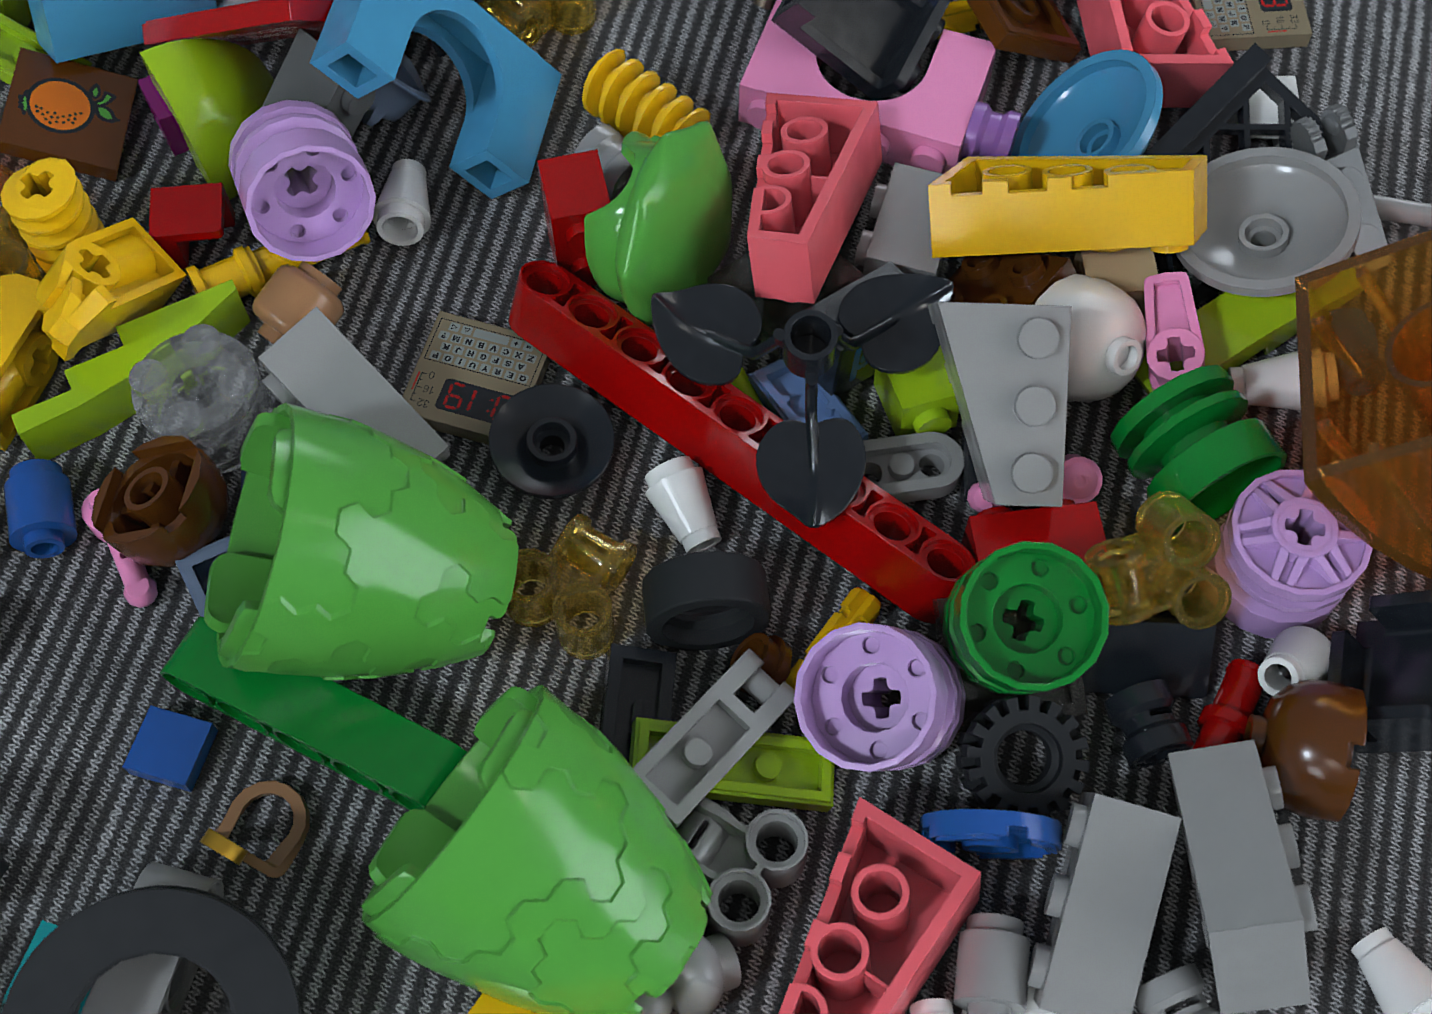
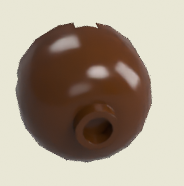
(162, 503)
(1311, 741)

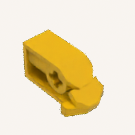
(104, 284)
(25, 351)

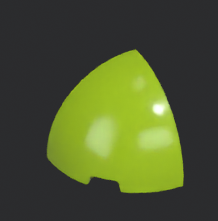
(210, 93)

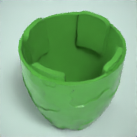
(354, 555)
(541, 870)

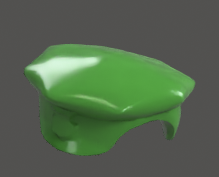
(666, 223)

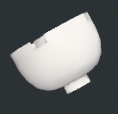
(1104, 335)

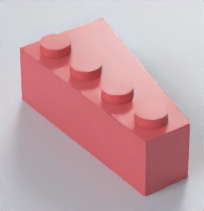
(1166, 35)
(808, 189)
(882, 920)

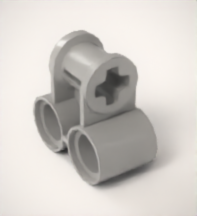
(734, 865)

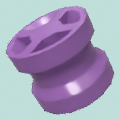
(990, 132)

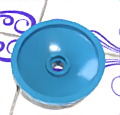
(1095, 109)

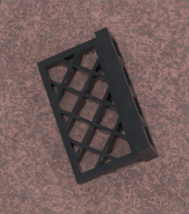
(1216, 107)

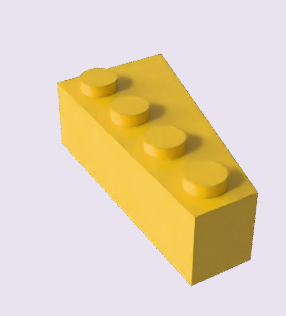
(1068, 204)

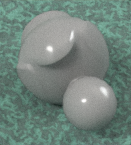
(701, 984)

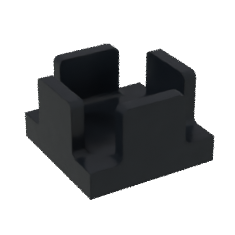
(1393, 670)

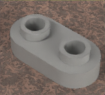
(899, 459)

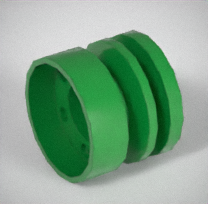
(1195, 442)
(1055, 596)

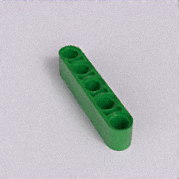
(318, 721)

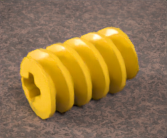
(635, 100)
(49, 208)

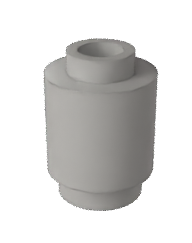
(992, 965)

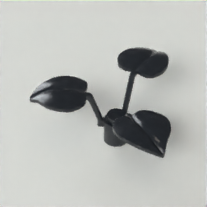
(813, 464)

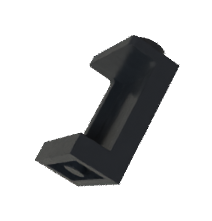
(866, 40)

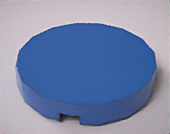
(993, 833)

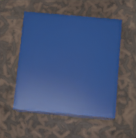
(170, 748)

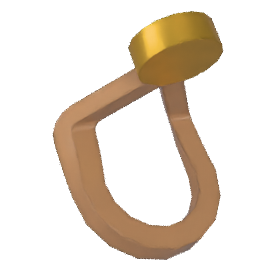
(285, 853)

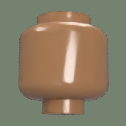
(291, 296)

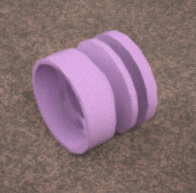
(301, 181)
(1285, 556)
(842, 692)

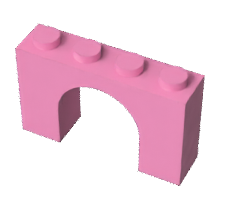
(915, 128)

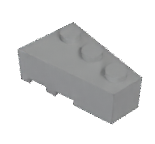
(327, 374)
(1011, 394)
(1244, 876)
(1102, 906)

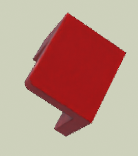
(188, 215)

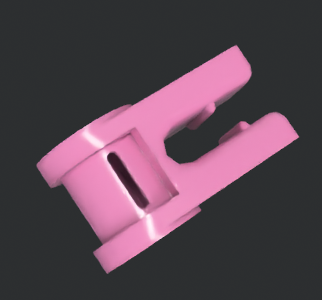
(1171, 327)

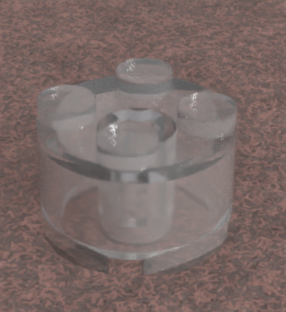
(201, 389)

